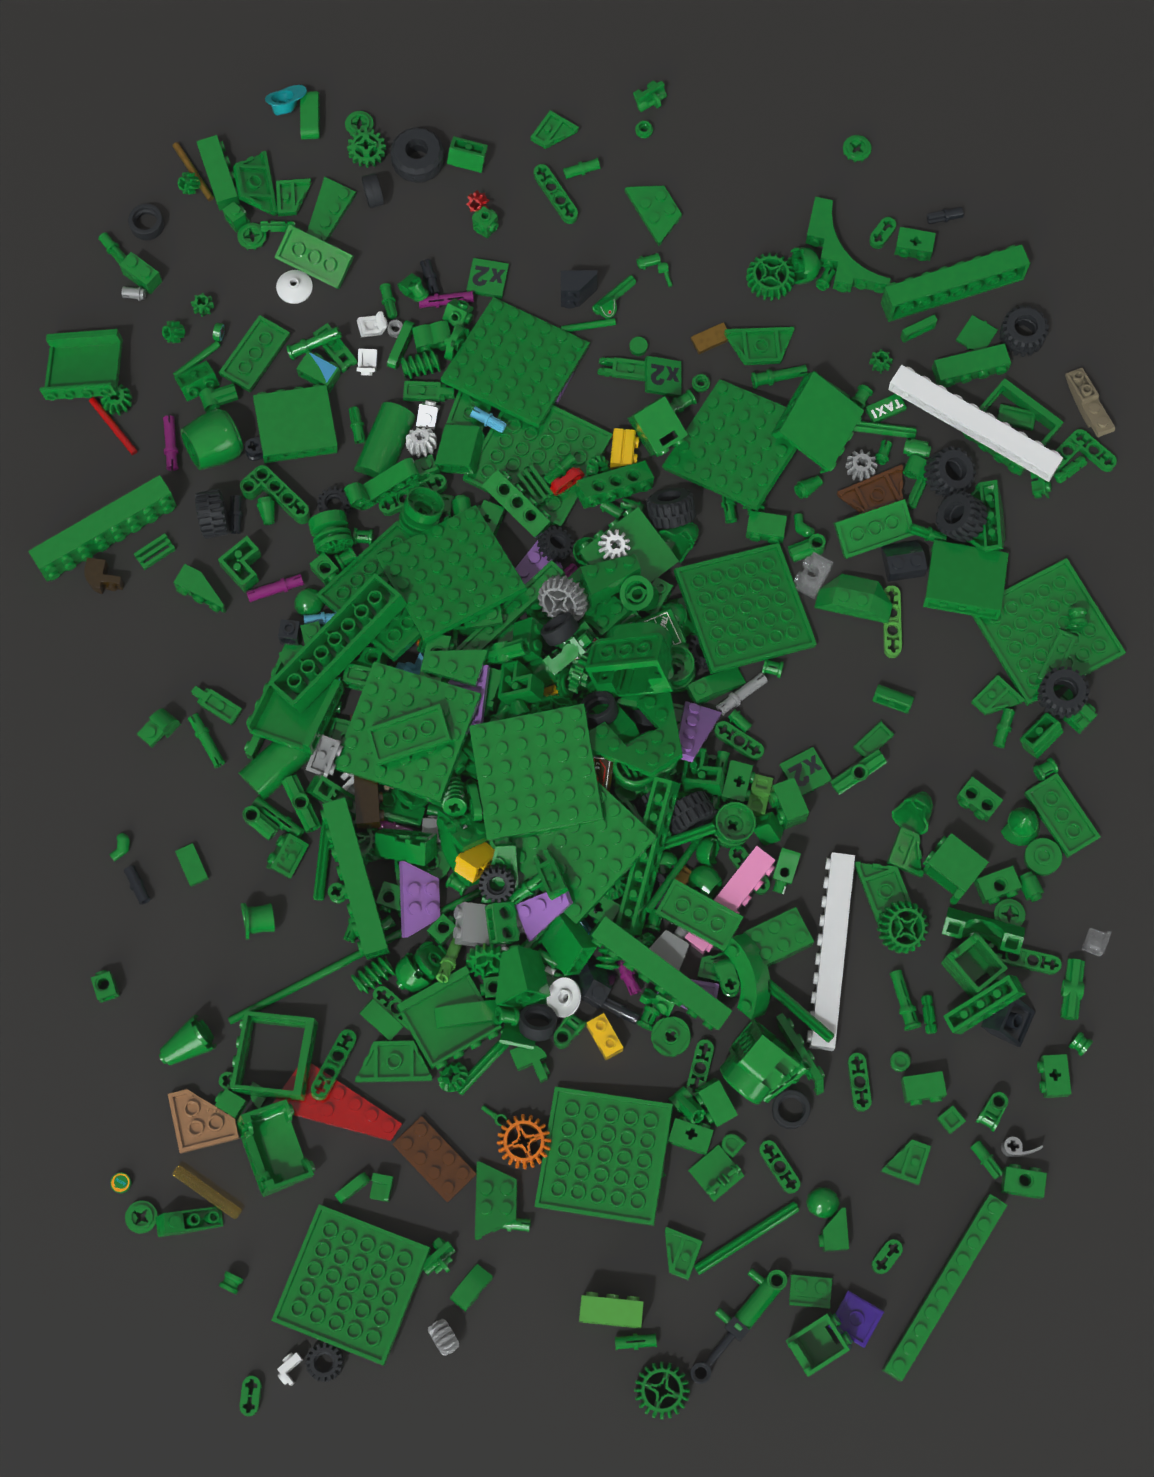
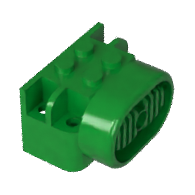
(632, 660)
(634, 783)
(757, 1062)

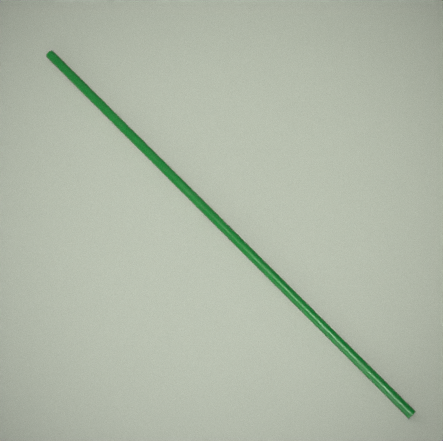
(337, 965)

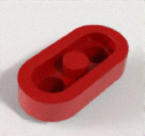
(560, 485)

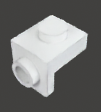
(372, 325)
(367, 361)
(427, 414)
(290, 1362)

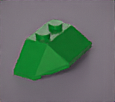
(994, 532)
(855, 598)

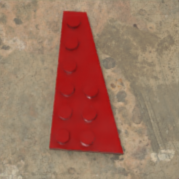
(342, 1109)

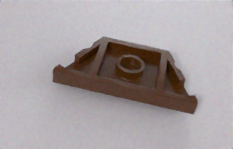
(874, 491)

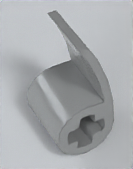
(1018, 1151)

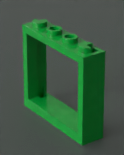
(1024, 402)
(305, 1059)

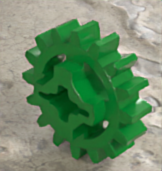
(362, 140)
(578, 675)
(484, 960)

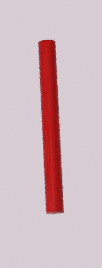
(113, 426)

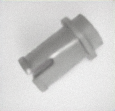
(134, 293)

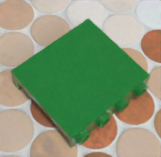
(83, 364)
(818, 421)
(295, 423)
(645, 543)
(966, 580)
(282, 724)
(445, 1043)

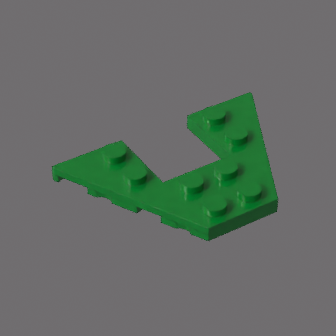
(652, 751)

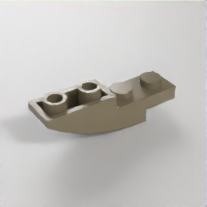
(1088, 403)

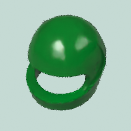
(706, 879)

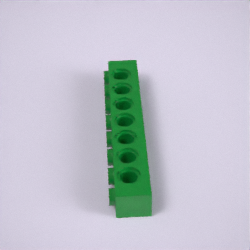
(645, 869)

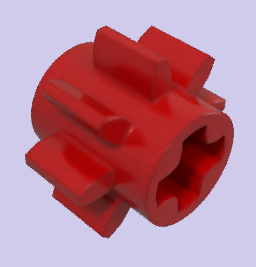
(477, 201)

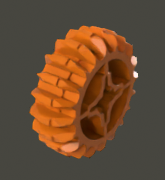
(514, 1145)

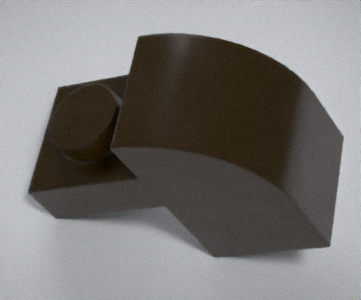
(97, 577)

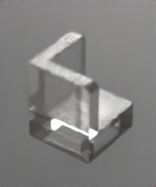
(1096, 941)

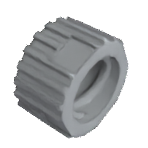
(391, 324)

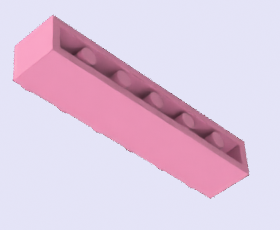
(739, 888)

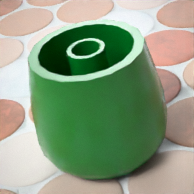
(212, 439)

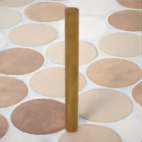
(191, 169)

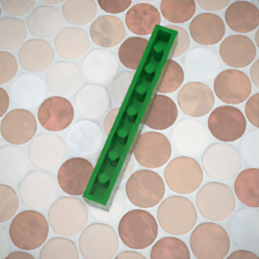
(660, 973)

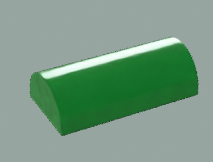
(385, 439)
(272, 767)

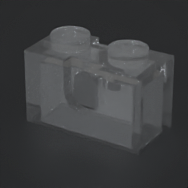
(820, 567)

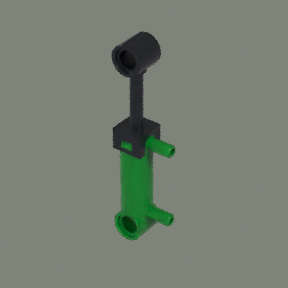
(744, 1319)

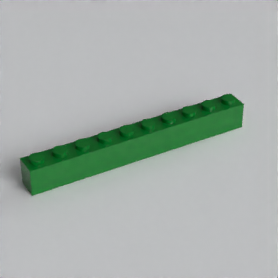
(944, 1287)

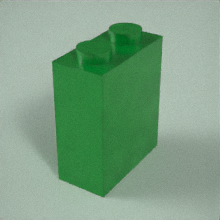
(460, 449)
(568, 945)

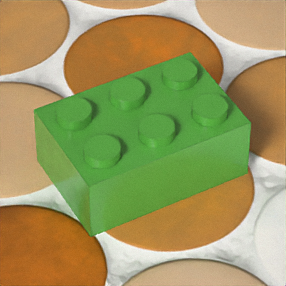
(611, 1310)

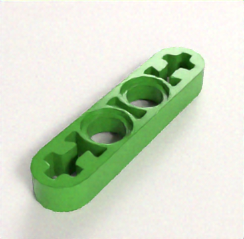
(895, 622)

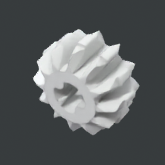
(421, 441)
(620, 549)

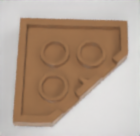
(199, 1122)

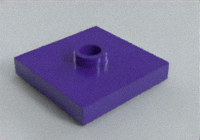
(858, 1318)

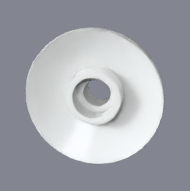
(297, 293)
(559, 991)

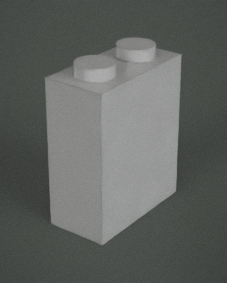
(472, 925)

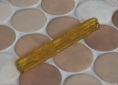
(207, 1192)

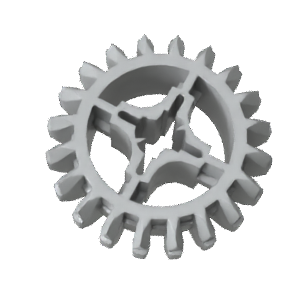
(561, 588)

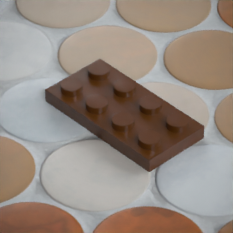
(434, 1159)

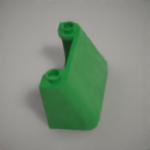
(273, 1147)

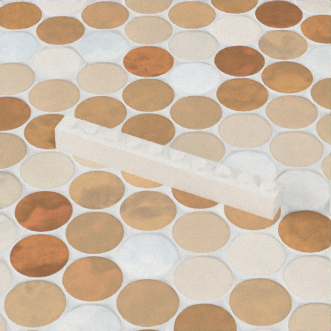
(975, 423)
(832, 947)

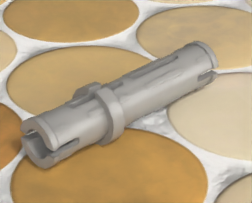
(735, 698)

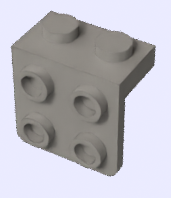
(322, 760)

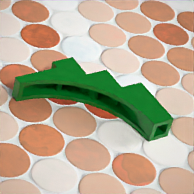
(833, 255)

